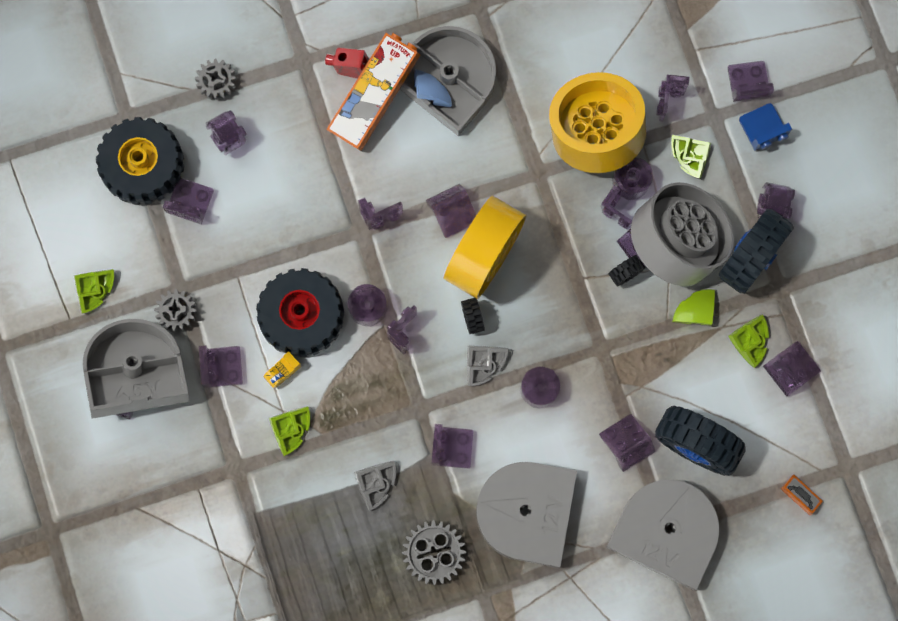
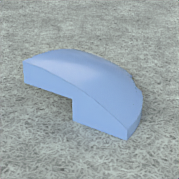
(431, 89)

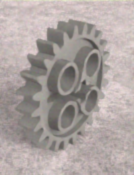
(439, 570)

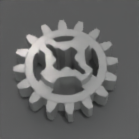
(211, 72)
(167, 310)

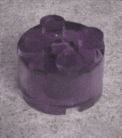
(226, 132)
(629, 188)
(777, 198)
(377, 302)
(547, 379)

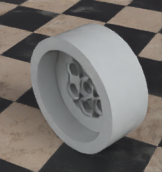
(682, 234)

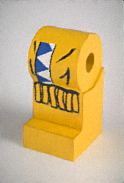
(282, 370)

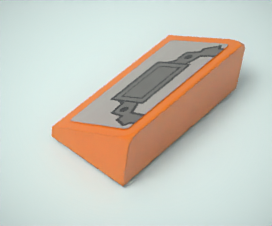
(801, 495)

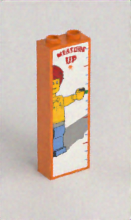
(374, 91)

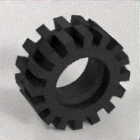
(626, 270)
(472, 315)

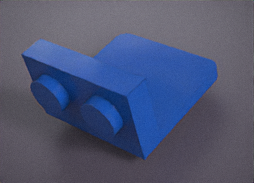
(764, 127)

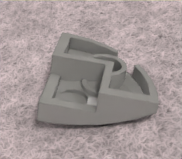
(484, 362)
(375, 483)

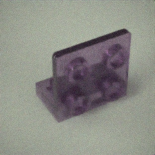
(749, 81)
(674, 86)
(611, 200)
(189, 201)
(452, 210)
(376, 220)
(394, 331)
(220, 366)
(792, 368)
(628, 442)
(452, 447)

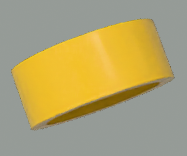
(589, 97)
(484, 247)

